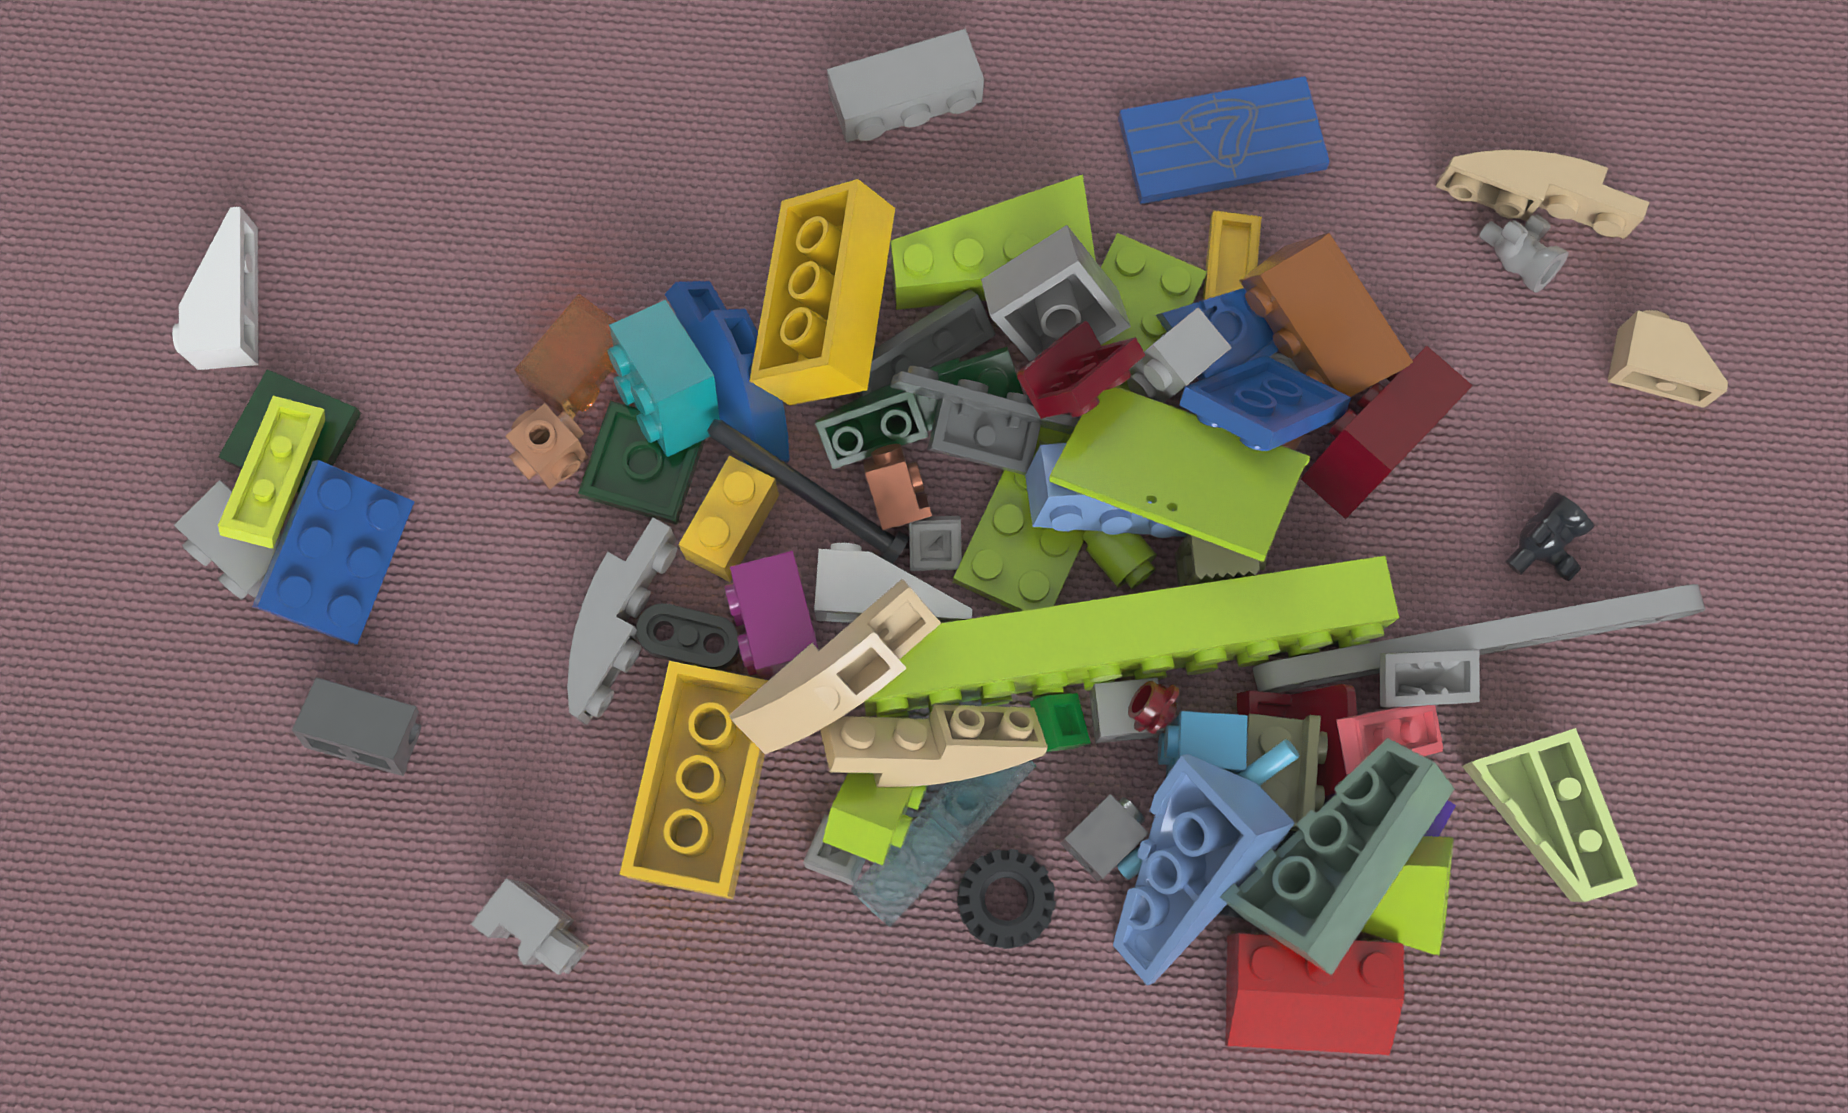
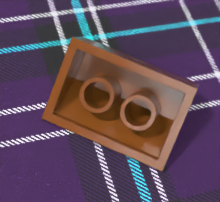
(1324, 316)

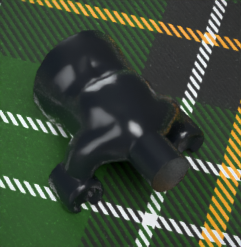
(1548, 534)

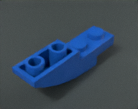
(728, 347)

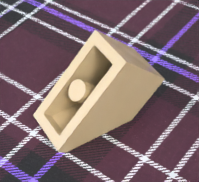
(1665, 360)

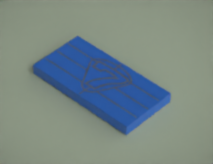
(1223, 140)

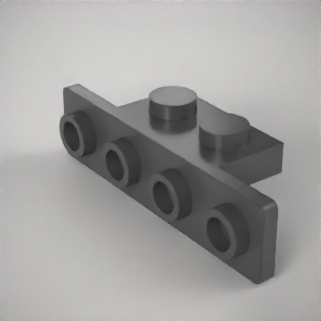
(979, 424)

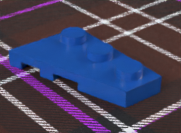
(1236, 322)

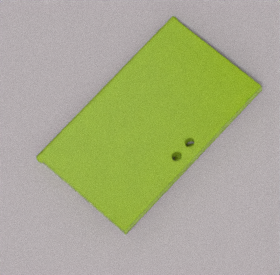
(1153, 452)

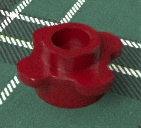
(1153, 706)

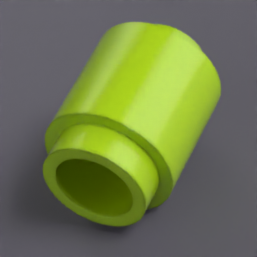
(1121, 556)

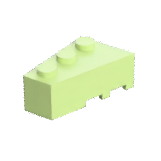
(1558, 813)

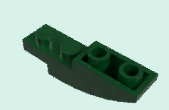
(905, 417)

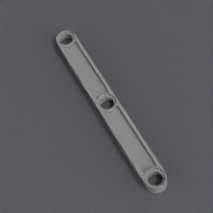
(1486, 636)

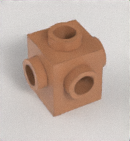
(546, 445)

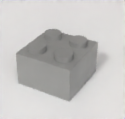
(1052, 291)

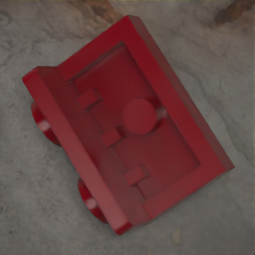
(1076, 371)

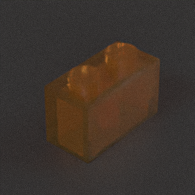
(570, 358)

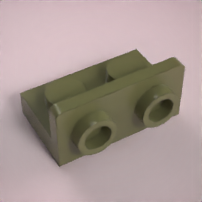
(1295, 785)

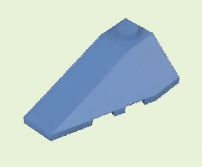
(1200, 843)

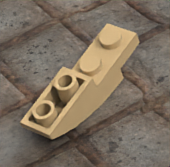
(1527, 179)
(840, 676)
(947, 747)

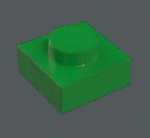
(1061, 721)

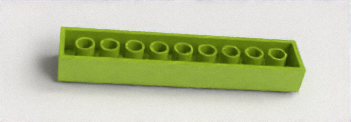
(1142, 636)

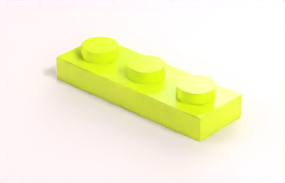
(272, 472)

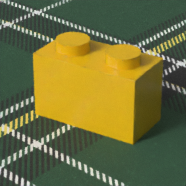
(729, 518)

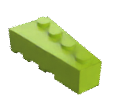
(956, 254)

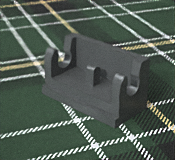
(358, 726)

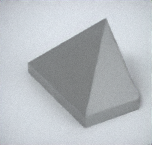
(1429, 678)

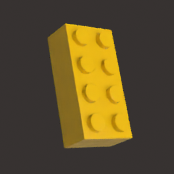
(823, 294)
(695, 785)

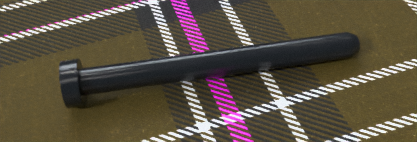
(824, 501)

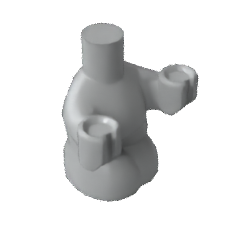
(1523, 253)

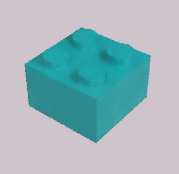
(663, 378)

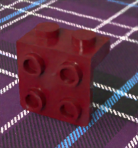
(1328, 703)

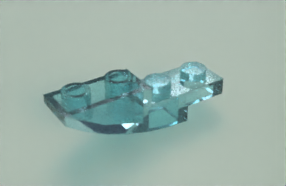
(935, 840)

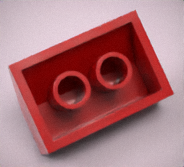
(1294, 1005)

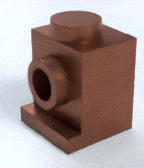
(895, 487)

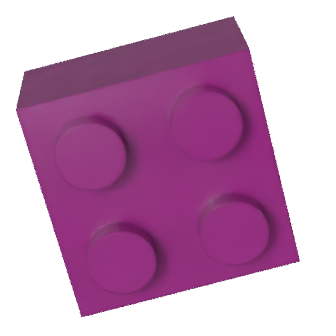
(774, 610)

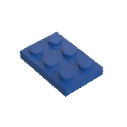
(1264, 403)
(334, 553)

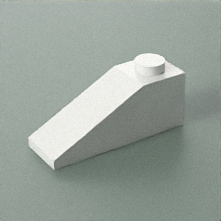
(222, 300)
(855, 579)

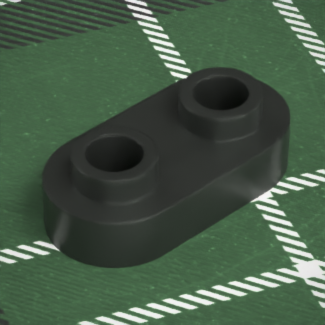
(690, 636)

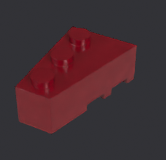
(1384, 431)

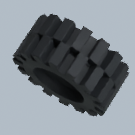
(1035, 883)

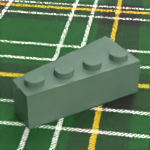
(1344, 856)

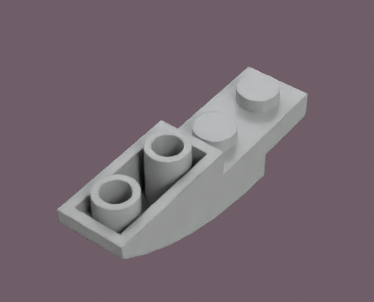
(602, 637)

